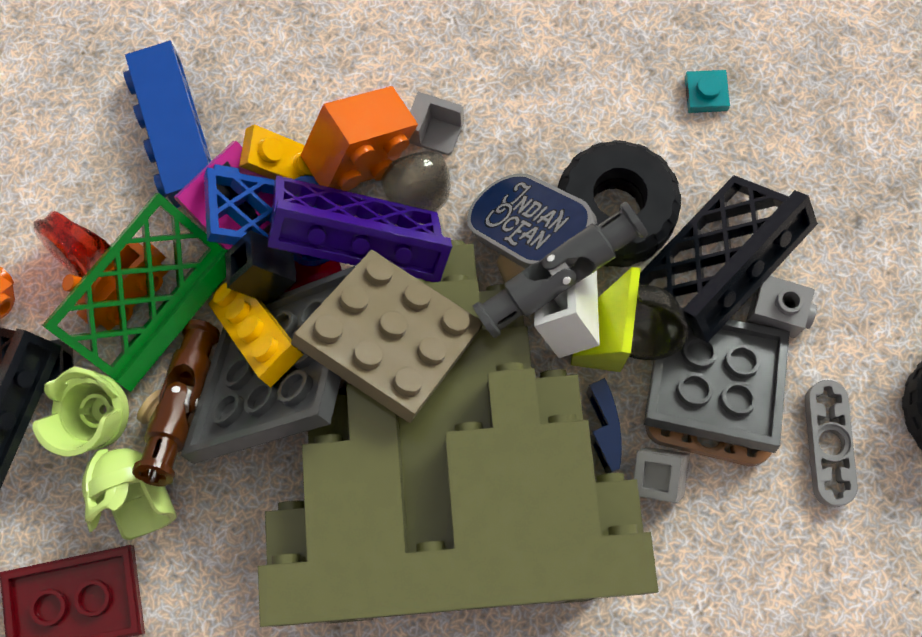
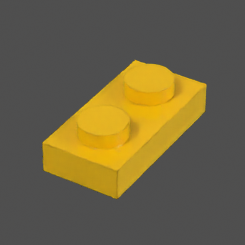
(272, 154)

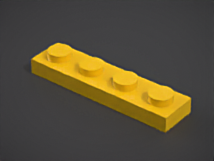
(255, 334)

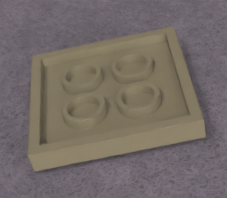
(388, 335)

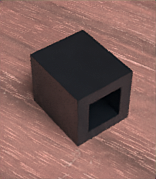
(259, 269)

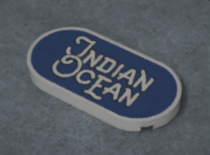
(527, 218)

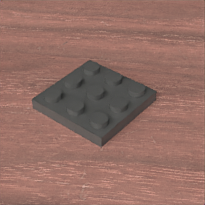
(723, 387)

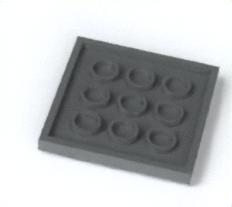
(242, 410)

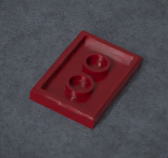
(75, 597)

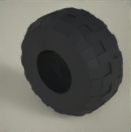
(640, 174)

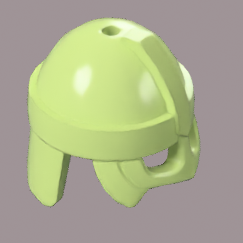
(78, 409)
(134, 504)

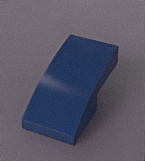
(607, 439)

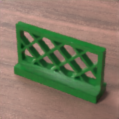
(164, 322)

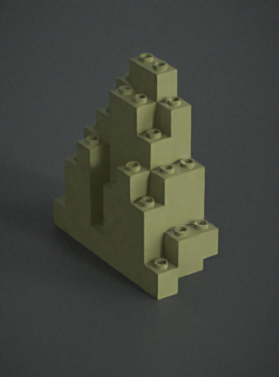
(463, 505)

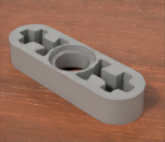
(846, 474)

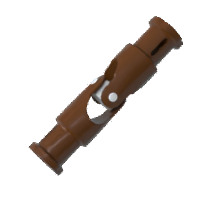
(169, 422)

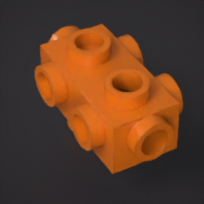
(105, 287)

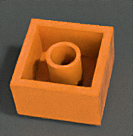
(358, 138)

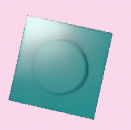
(707, 91)

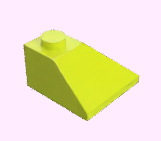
(616, 325)

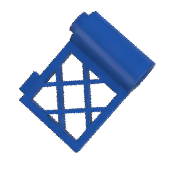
(247, 188)

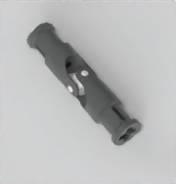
(533, 289)

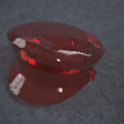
(69, 242)

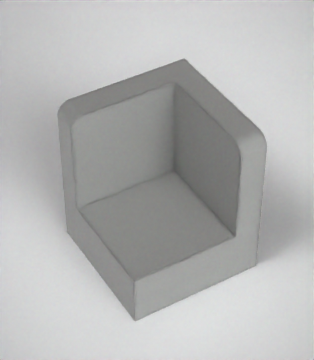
(437, 122)
(661, 474)

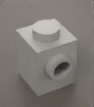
(783, 306)

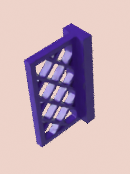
(338, 236)

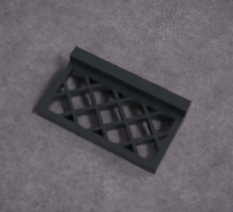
(745, 265)
(24, 370)

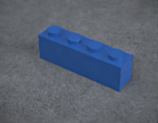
(168, 115)

